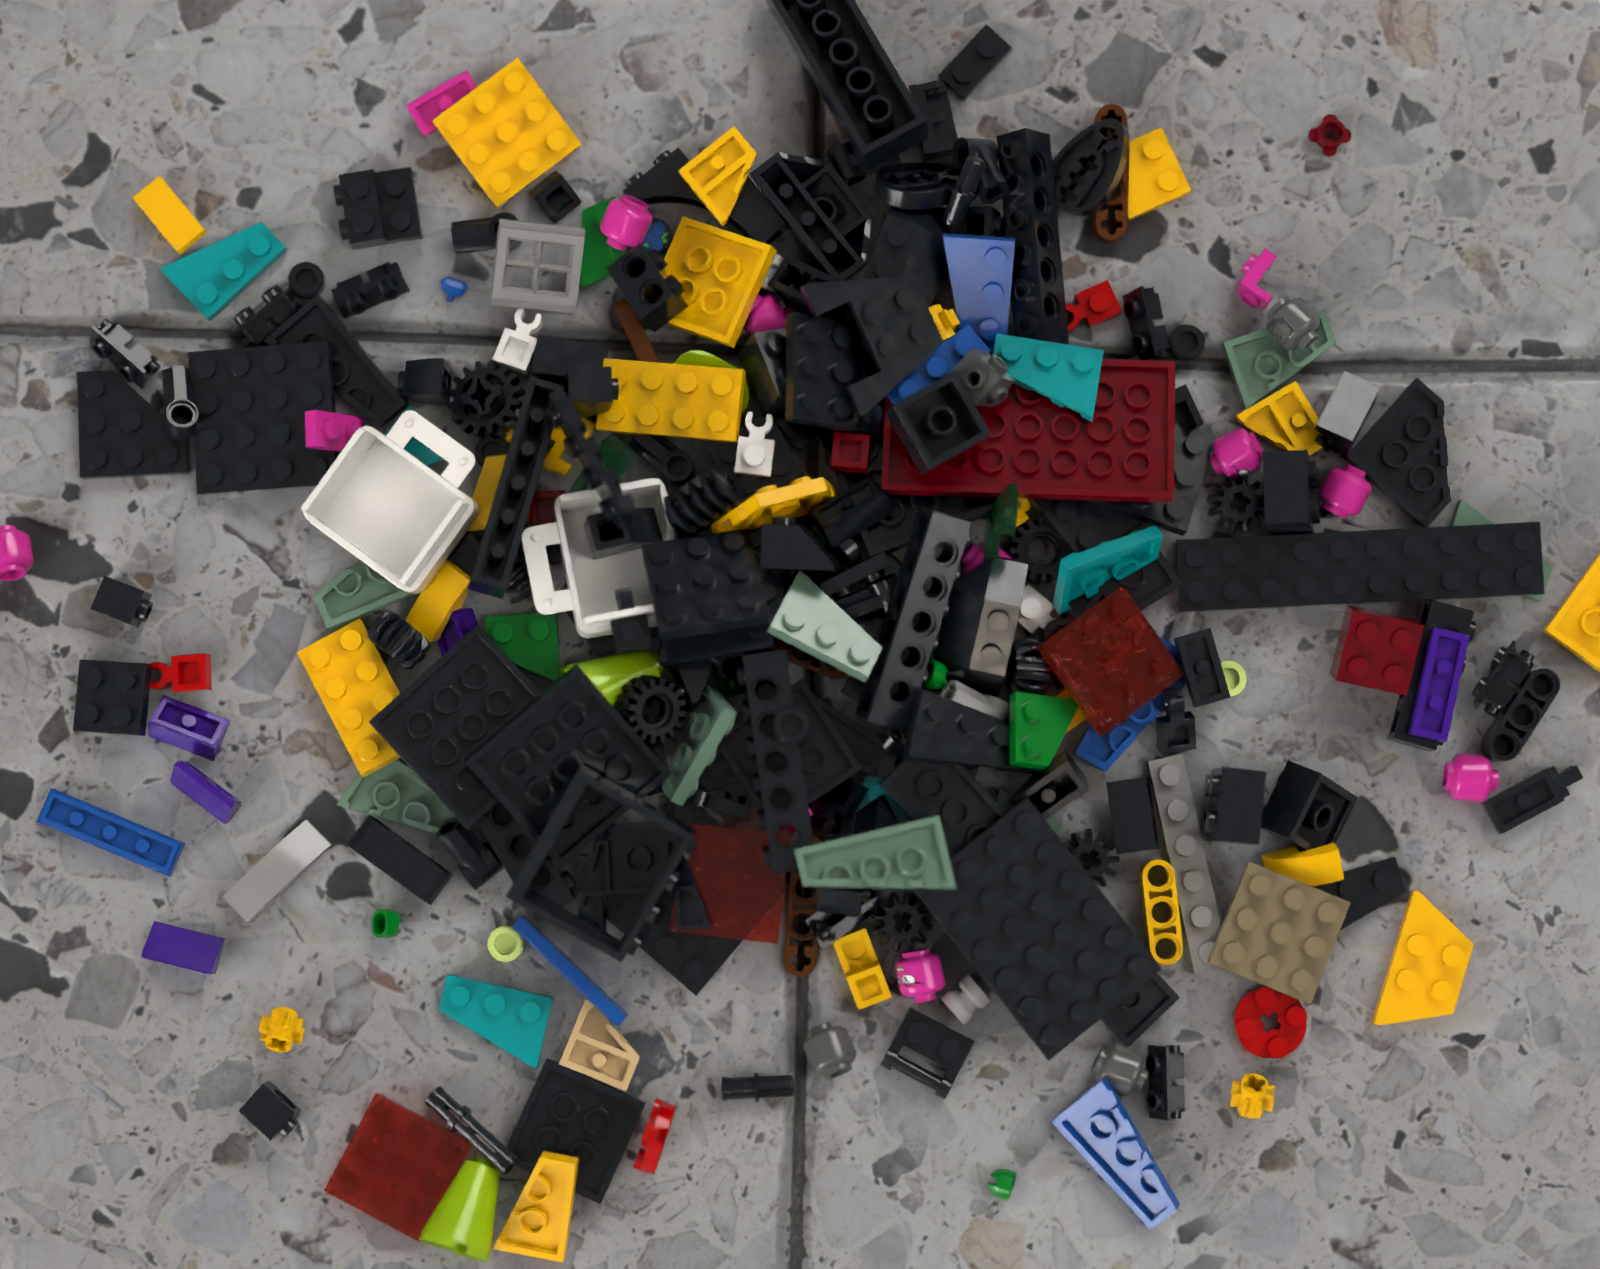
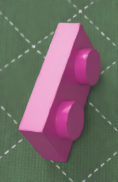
(439, 100)
(330, 430)

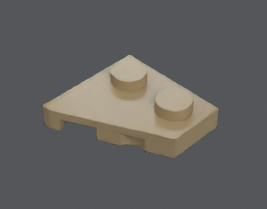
(599, 1049)

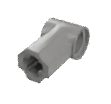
(969, 697)

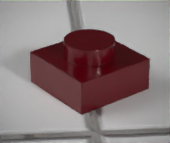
(850, 452)
(542, 507)

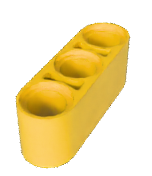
(1171, 926)

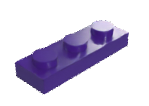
(1439, 684)

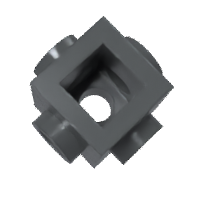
(984, 377)

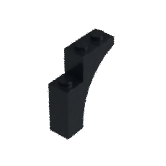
(663, 184)

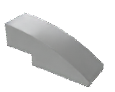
(277, 871)

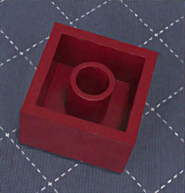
(1376, 650)

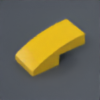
(169, 215)
(438, 601)
(1310, 867)
(862, 968)

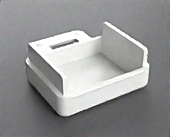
(393, 505)
(588, 580)

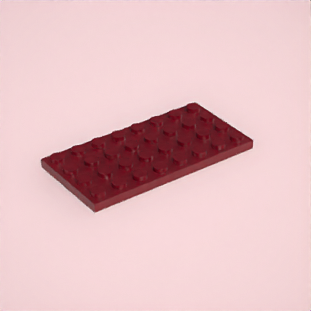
(1055, 451)

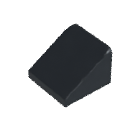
(555, 196)

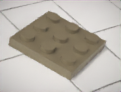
(1278, 932)

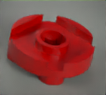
(1275, 1042)
(655, 1136)

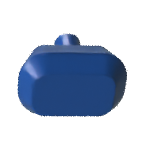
(453, 287)

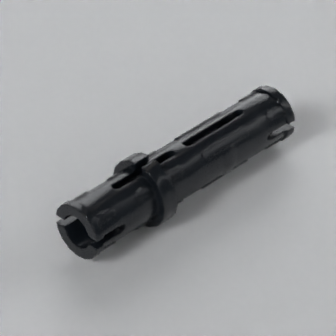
(441, 1102)

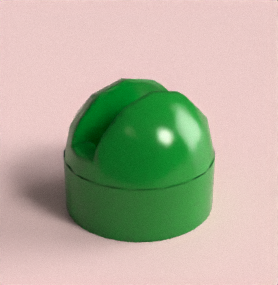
(936, 675)
(386, 923)
(1005, 1183)

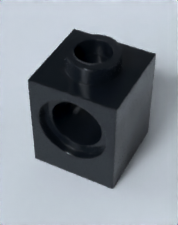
(122, 602)
(271, 1111)

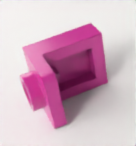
(1254, 270)

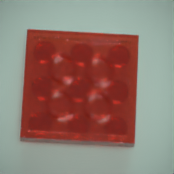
(1110, 660)
(735, 885)
(397, 1166)

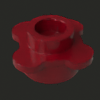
(1334, 126)

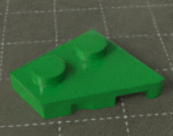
(596, 252)
(528, 641)
(1037, 728)

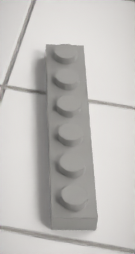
(1187, 857)

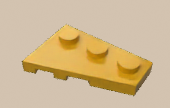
(544, 1210)

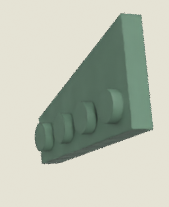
(891, 857)

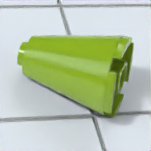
(615, 671)
(466, 1212)

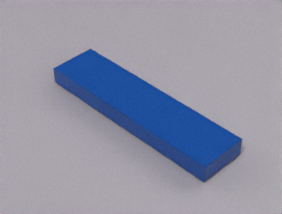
(111, 832)
(570, 970)

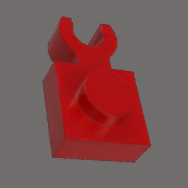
(1094, 306)
(187, 673)

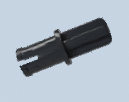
(963, 191)
(757, 1087)

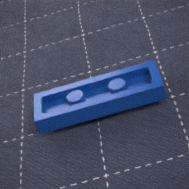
(938, 363)

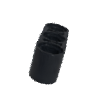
(1535, 707)
(400, 859)

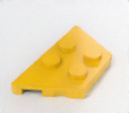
(770, 502)
(1424, 966)

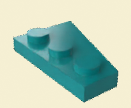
(225, 269)
(1054, 370)
(1089, 569)
(500, 1014)

